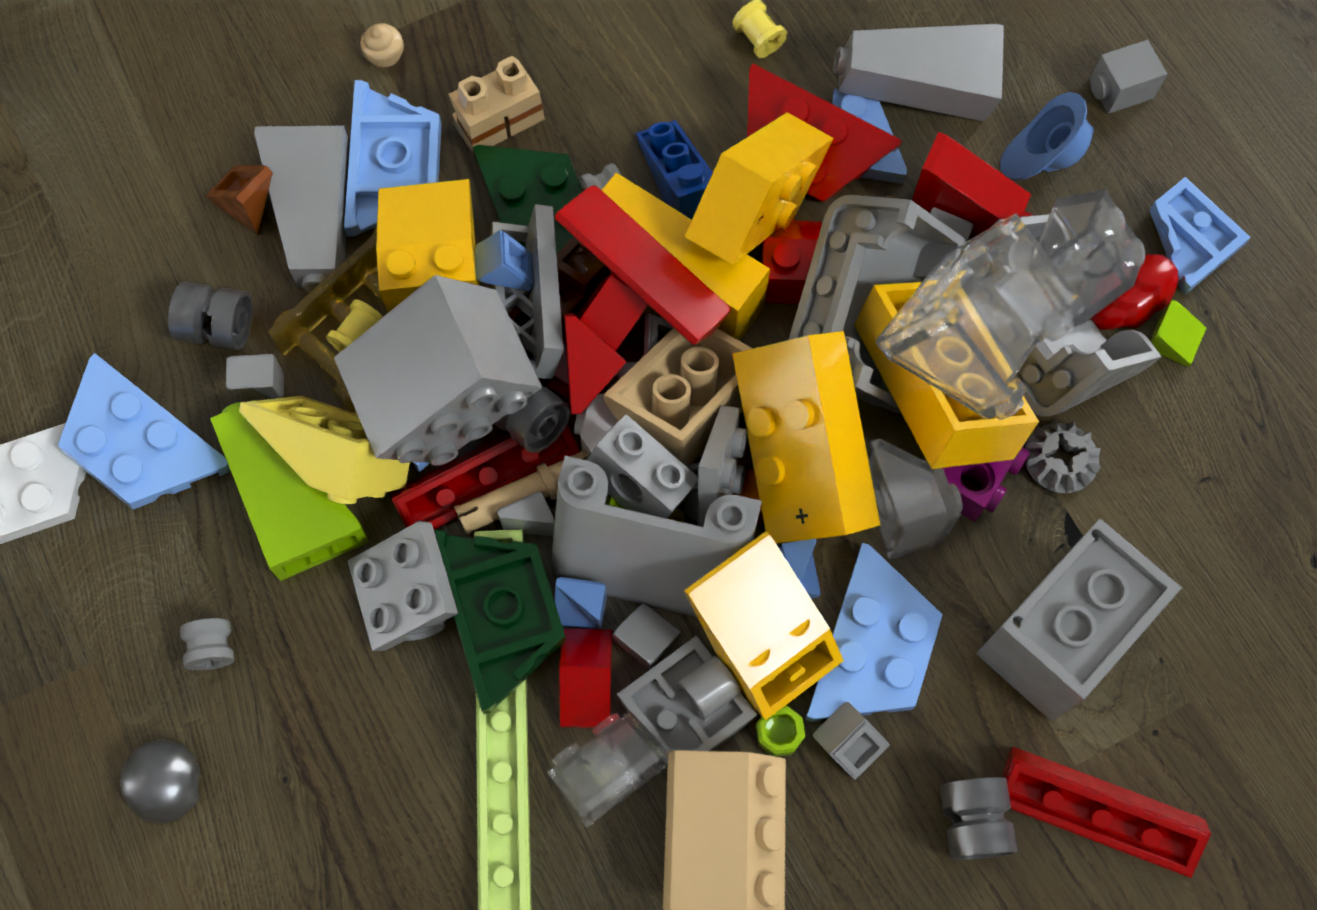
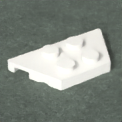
(36, 484)

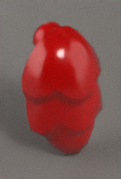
(1150, 294)

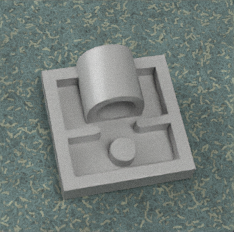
(719, 467)
(403, 587)
(689, 700)

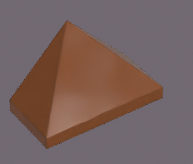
(243, 194)

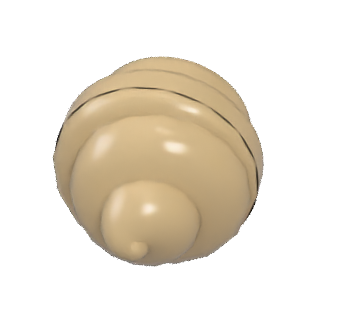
(382, 45)

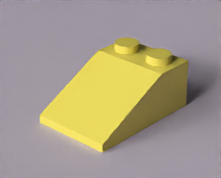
(325, 447)

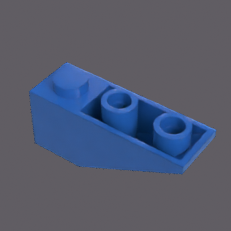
(675, 166)

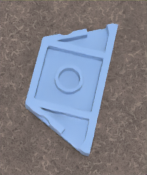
(388, 148)
(132, 440)
(884, 640)

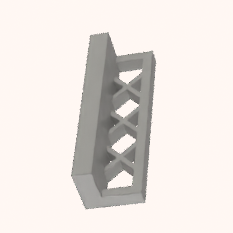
(544, 298)

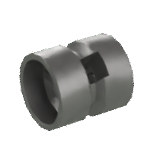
(202, 314)
(538, 422)
(978, 818)

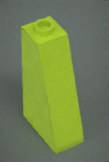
(290, 519)

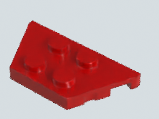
(854, 143)

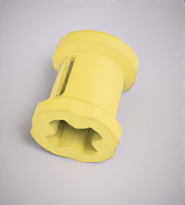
(759, 28)
(356, 323)

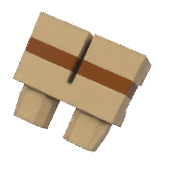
(496, 103)

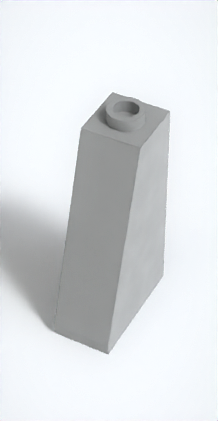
(926, 68)
(308, 196)

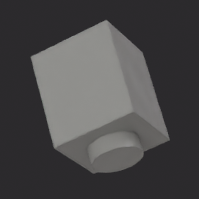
(1127, 76)

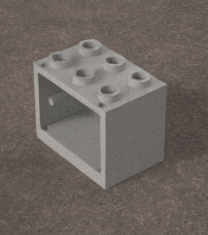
(437, 372)
(1079, 621)

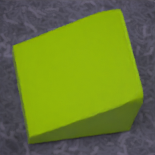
(1177, 334)

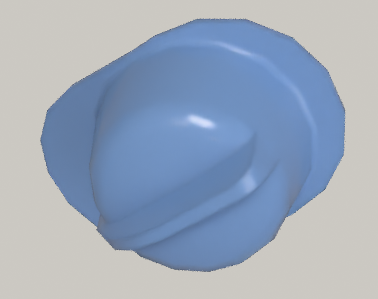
(1051, 141)

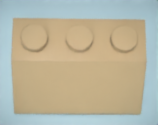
(679, 391)
(724, 831)

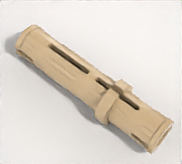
(484, 508)

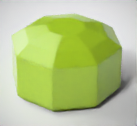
(781, 732)

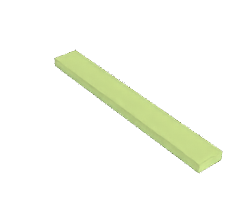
(503, 794)

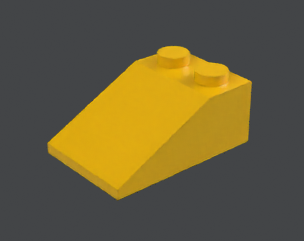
(422, 235)

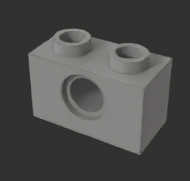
(641, 470)

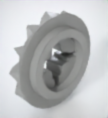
(1052, 472)

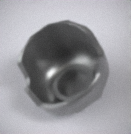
(160, 781)

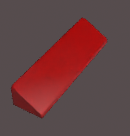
(643, 264)
(473, 475)
(1105, 812)

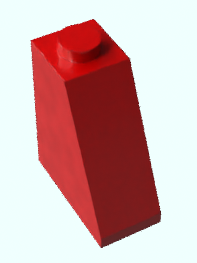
(967, 187)
(610, 314)

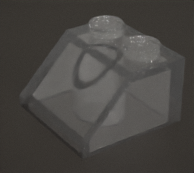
(1092, 249)
(912, 500)
(607, 767)

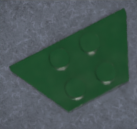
(525, 178)
(503, 611)

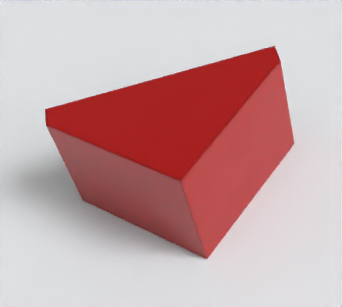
(589, 363)
(585, 677)

